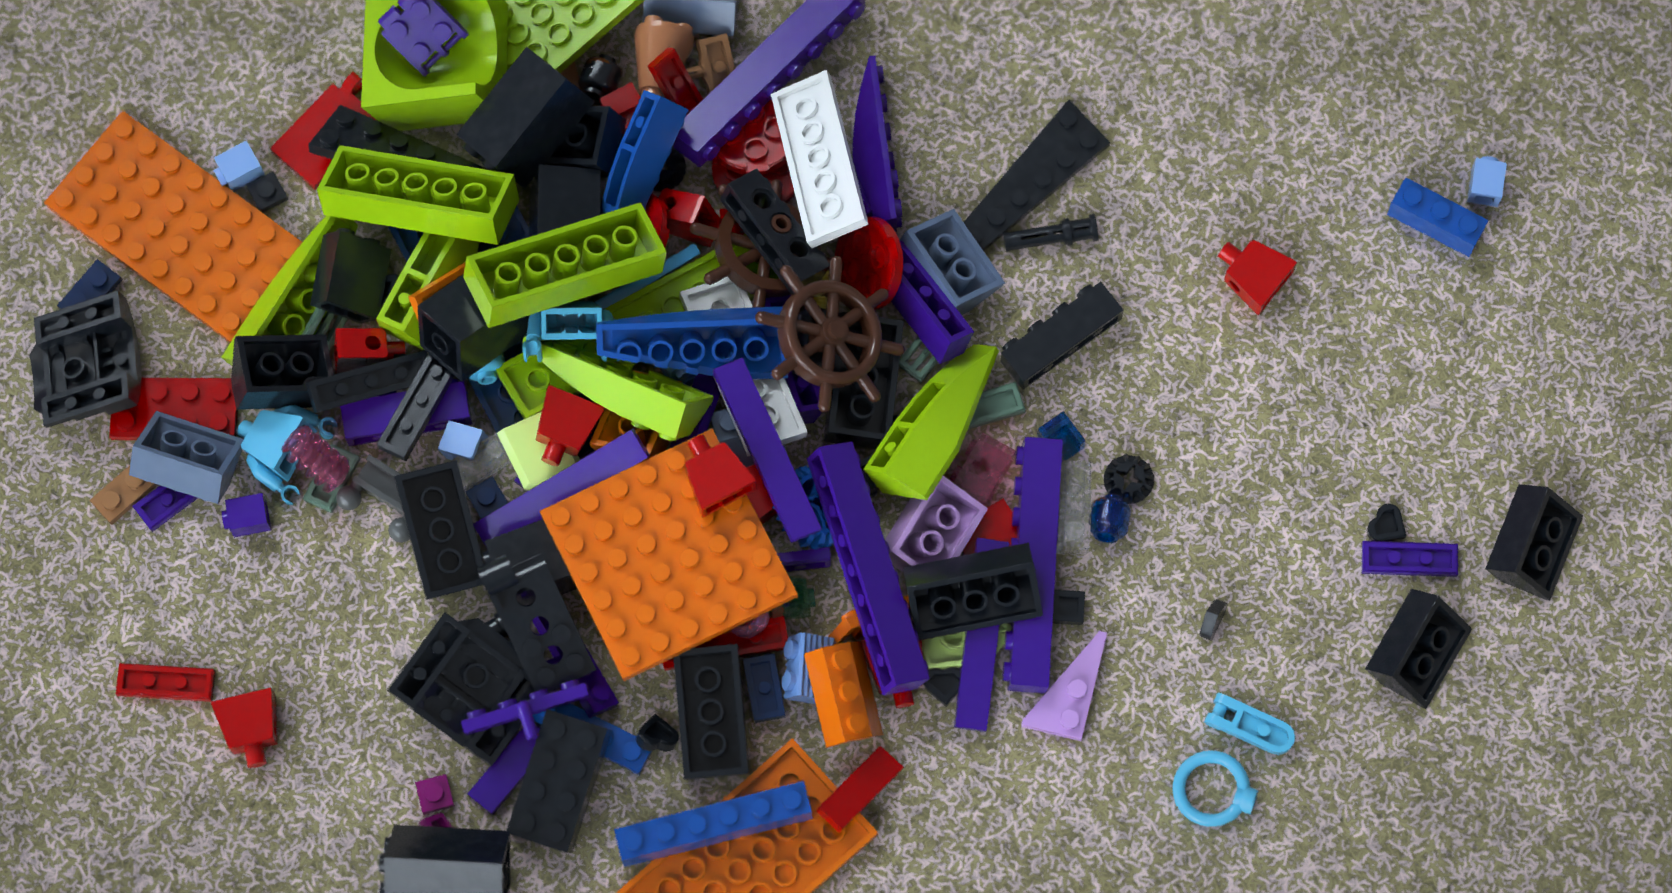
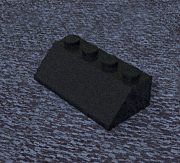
(973, 591)

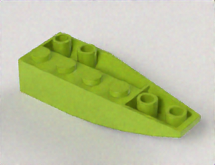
(429, 261)
(932, 427)

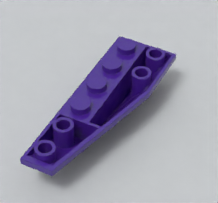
(870, 148)

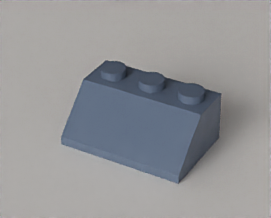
(705, 16)
(954, 260)
(185, 457)

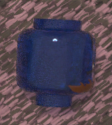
(1110, 518)

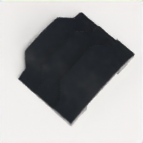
(86, 360)
(461, 671)

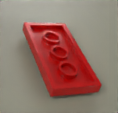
(196, 400)

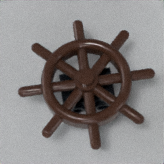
(818, 337)

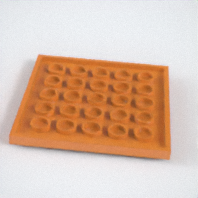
(659, 570)

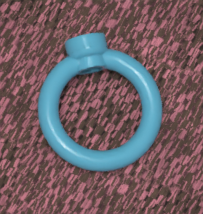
(1243, 800)

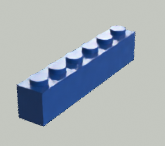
(713, 824)

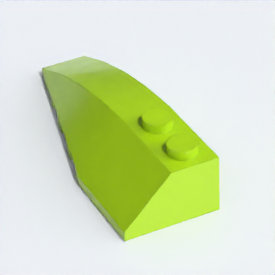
(286, 301)
(643, 398)

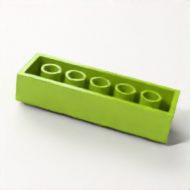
(418, 194)
(564, 264)

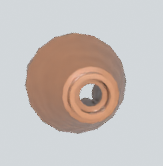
(652, 39)

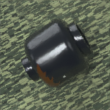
(600, 76)

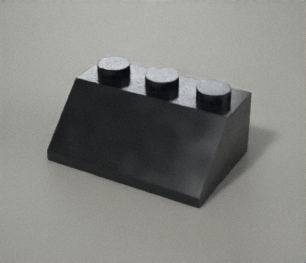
(274, 369)
(1534, 540)
(1419, 647)

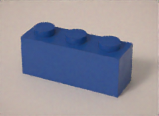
(1437, 217)

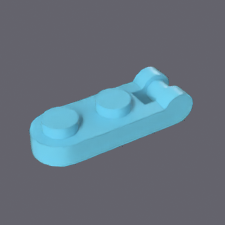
(1251, 725)

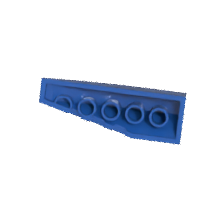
(694, 340)

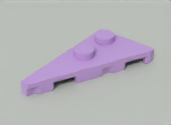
(1067, 702)

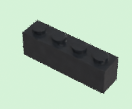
(1061, 335)

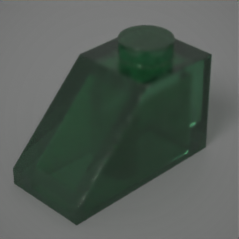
(799, 606)

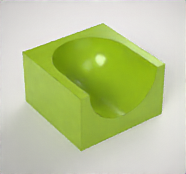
(456, 84)

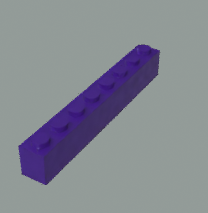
(761, 74)
(1037, 525)
(868, 568)

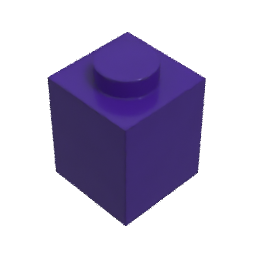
(246, 515)

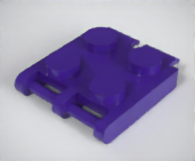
(421, 31)

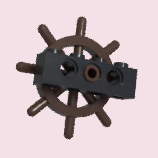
(772, 236)

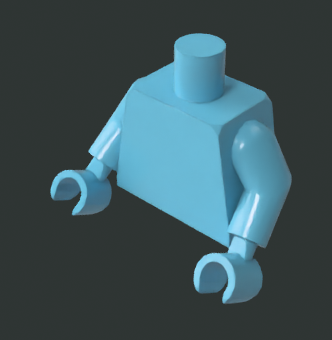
(565, 321)
(266, 437)

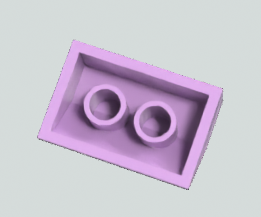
(935, 526)

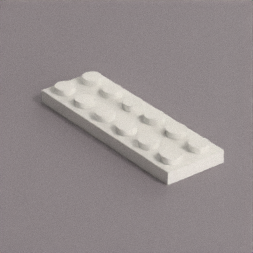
(819, 159)
(773, 392)

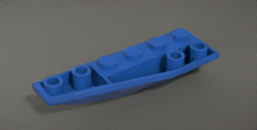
(642, 152)

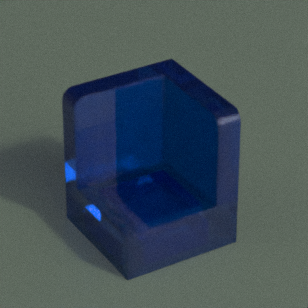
(1062, 428)

